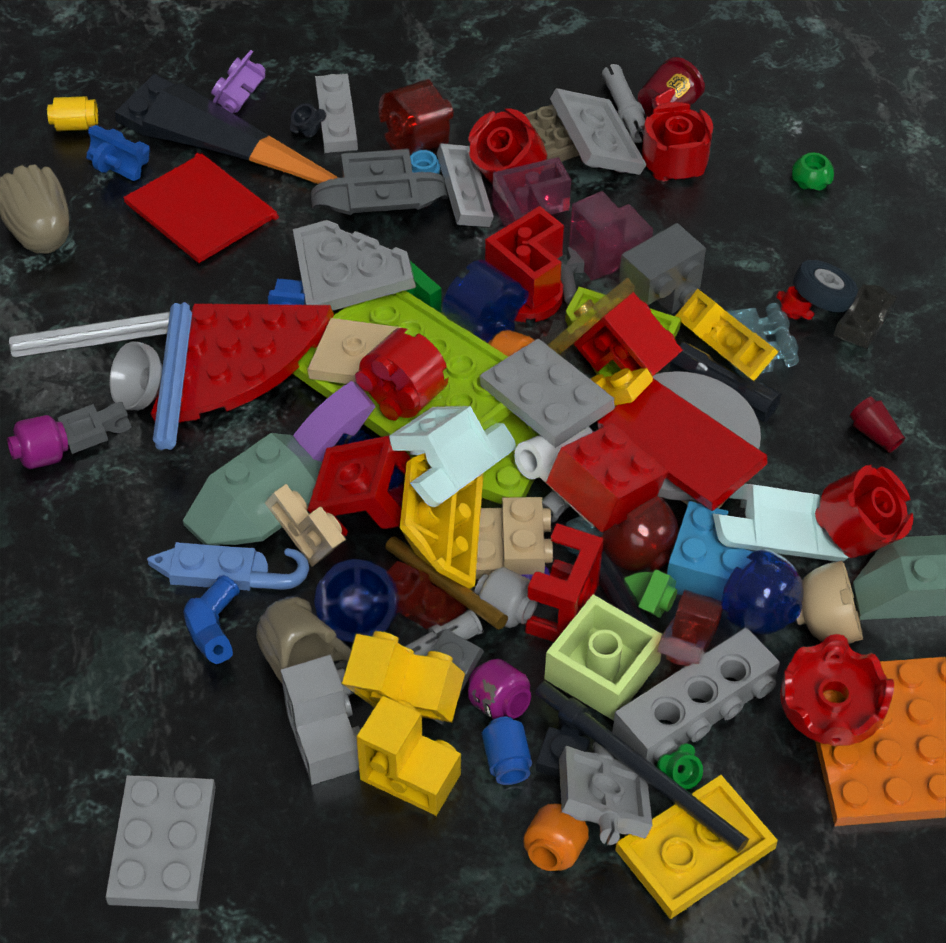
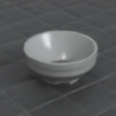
(135, 376)

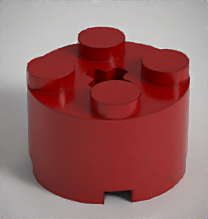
(677, 141)
(504, 142)
(402, 374)
(865, 510)

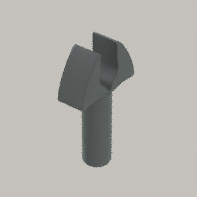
(574, 265)

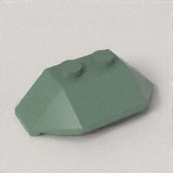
(234, 496)
(904, 580)

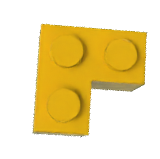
(387, 669)
(404, 761)

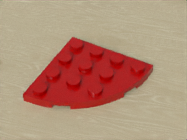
(244, 352)

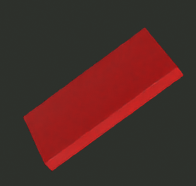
(688, 443)

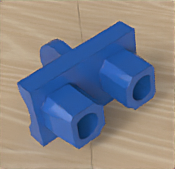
(113, 152)

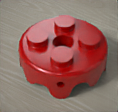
(838, 668)

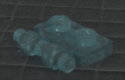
(775, 323)

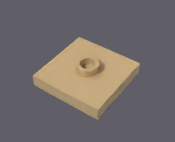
(343, 348)

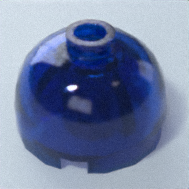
(763, 594)
(357, 599)

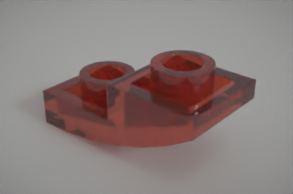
(421, 600)

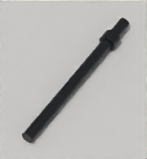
(575, 715)

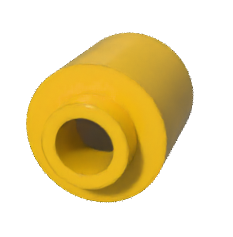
(72, 113)

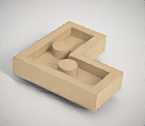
(312, 533)

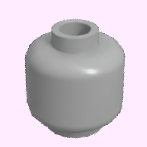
(507, 593)

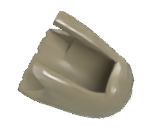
(34, 208)
(293, 635)

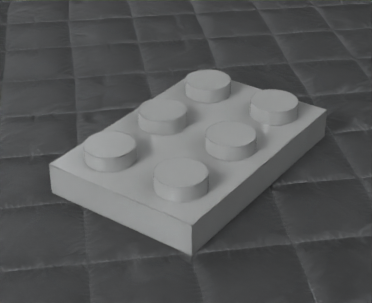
(597, 132)
(547, 392)
(161, 842)

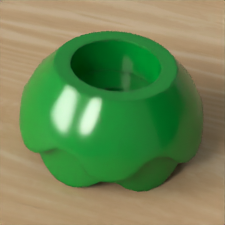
(813, 171)

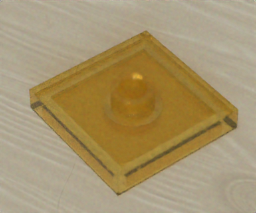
(590, 314)

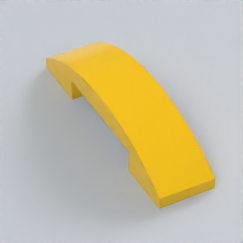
(726, 335)

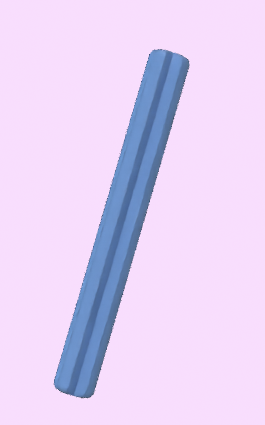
(172, 377)

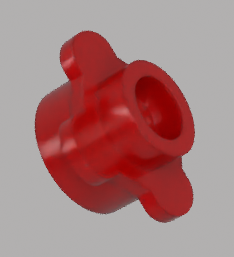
(794, 304)

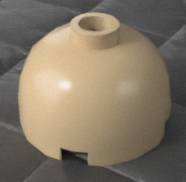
(829, 604)

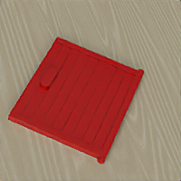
(200, 207)

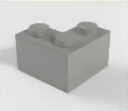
(319, 718)

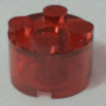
(416, 117)

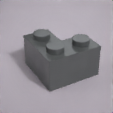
(665, 267)

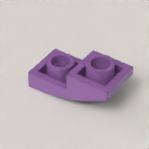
(338, 414)

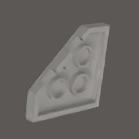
(348, 267)

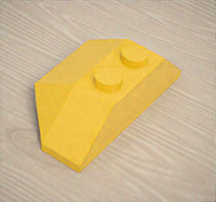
(443, 534)

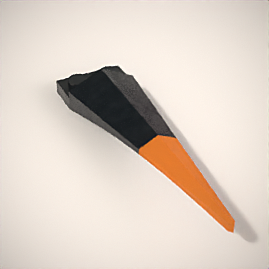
(187, 117)

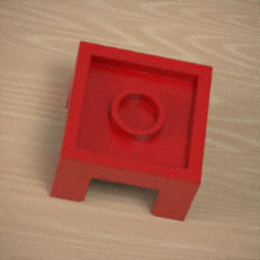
(357, 479)
(568, 584)

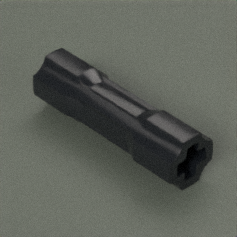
(760, 397)

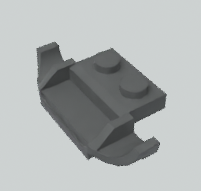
(378, 183)

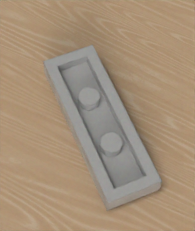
(339, 125)
(464, 186)

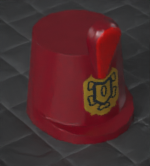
(672, 82)

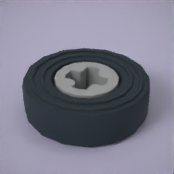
(825, 285)

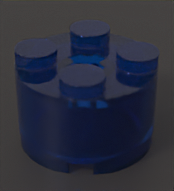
(484, 300)

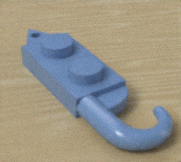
(203, 564)

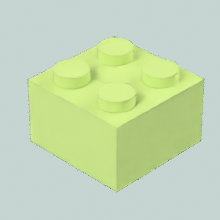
(603, 657)

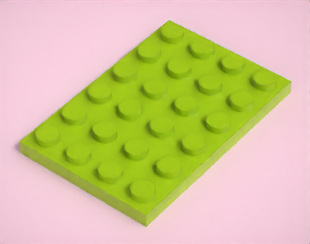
(462, 351)

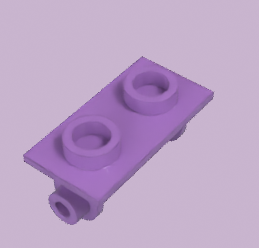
(241, 74)

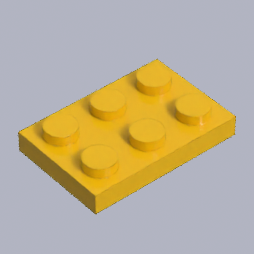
(687, 861)

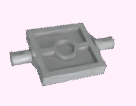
(604, 793)

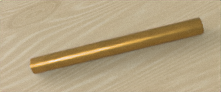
(454, 589)

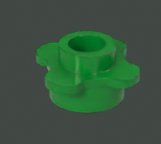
(691, 766)

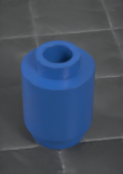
(507, 750)

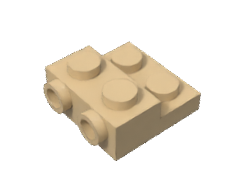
(514, 537)

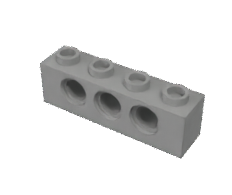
(671, 700)

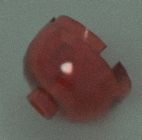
(643, 537)

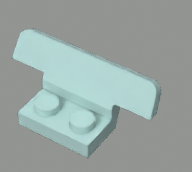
(453, 448)
(777, 522)

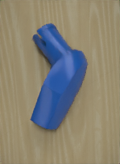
(203, 619)

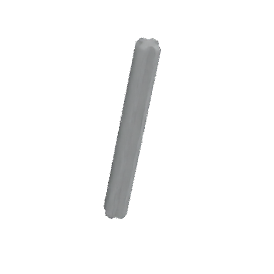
(89, 334)

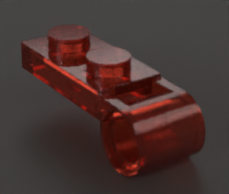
(691, 629)

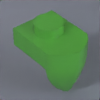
(653, 591)

